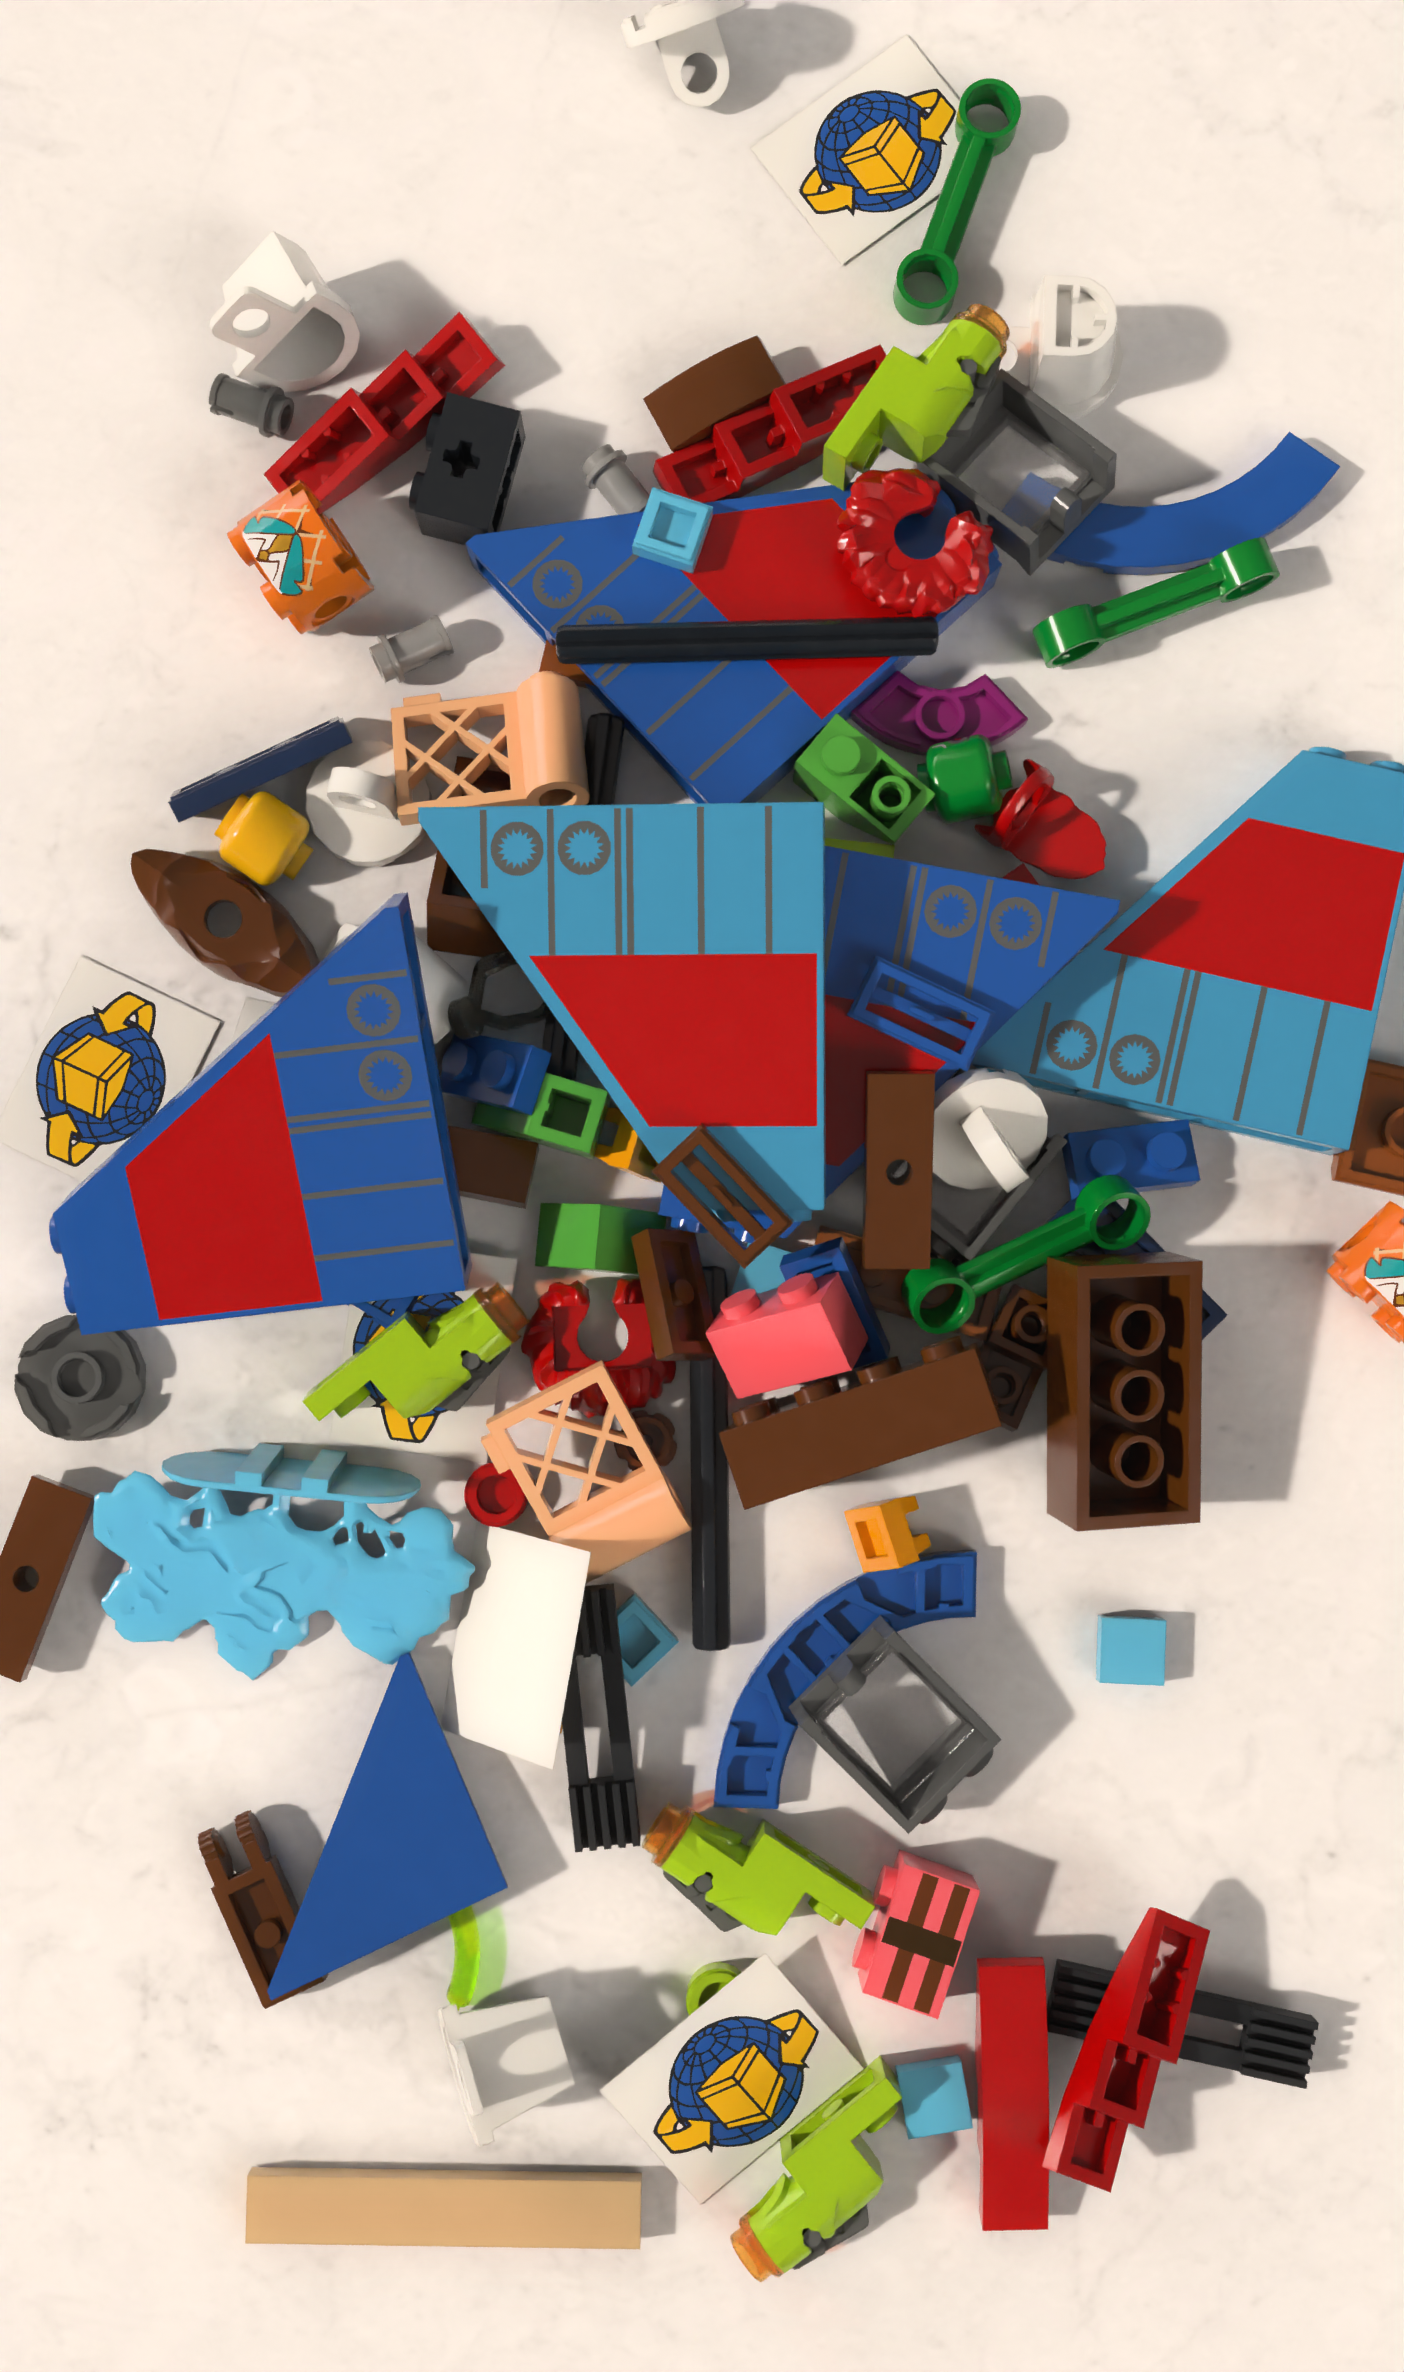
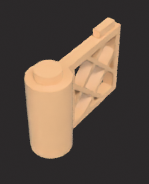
(541, 740)
(614, 1521)

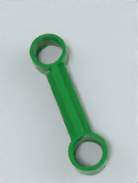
(957, 200)
(1225, 578)
(1026, 1253)

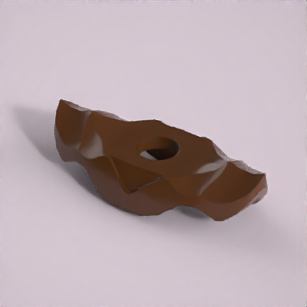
(266, 949)

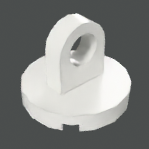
(681, 30)
(355, 805)
(987, 1129)

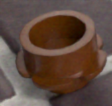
(661, 1432)

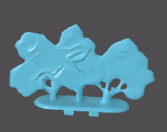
(262, 1573)

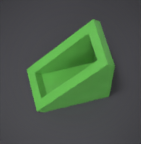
(591, 1236)

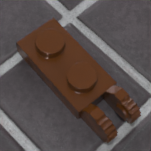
(253, 1902)

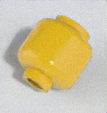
(264, 838)

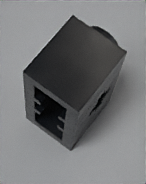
(474, 436)

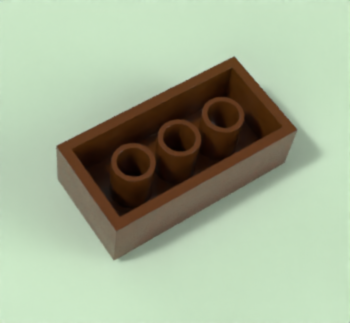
(1124, 1390)
(861, 1424)

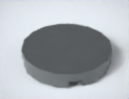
(79, 1382)

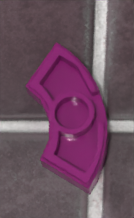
(919, 716)

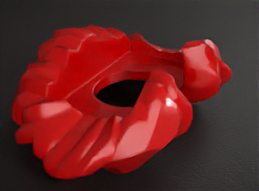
(887, 574)
(556, 1353)

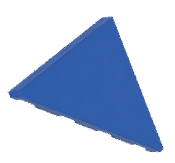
(399, 1847)

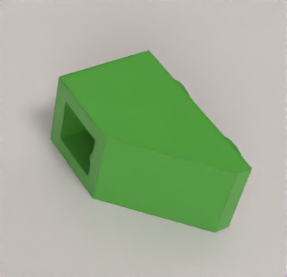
(860, 782)
(564, 1117)

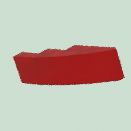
(389, 417)
(771, 437)
(1120, 2057)
(1012, 2093)

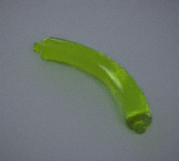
(466, 1957)

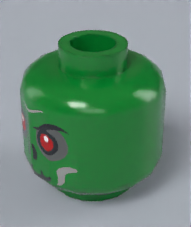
(965, 778)

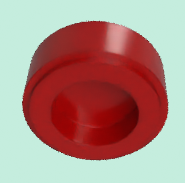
(494, 1497)

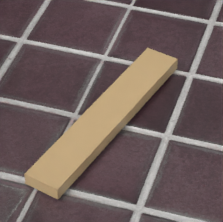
(443, 2208)

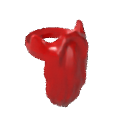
(1046, 828)

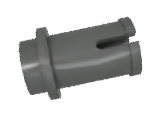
(252, 405)

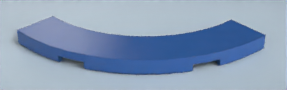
(1197, 530)
(761, 1722)

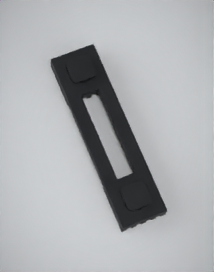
(601, 1807)
(1272, 2041)

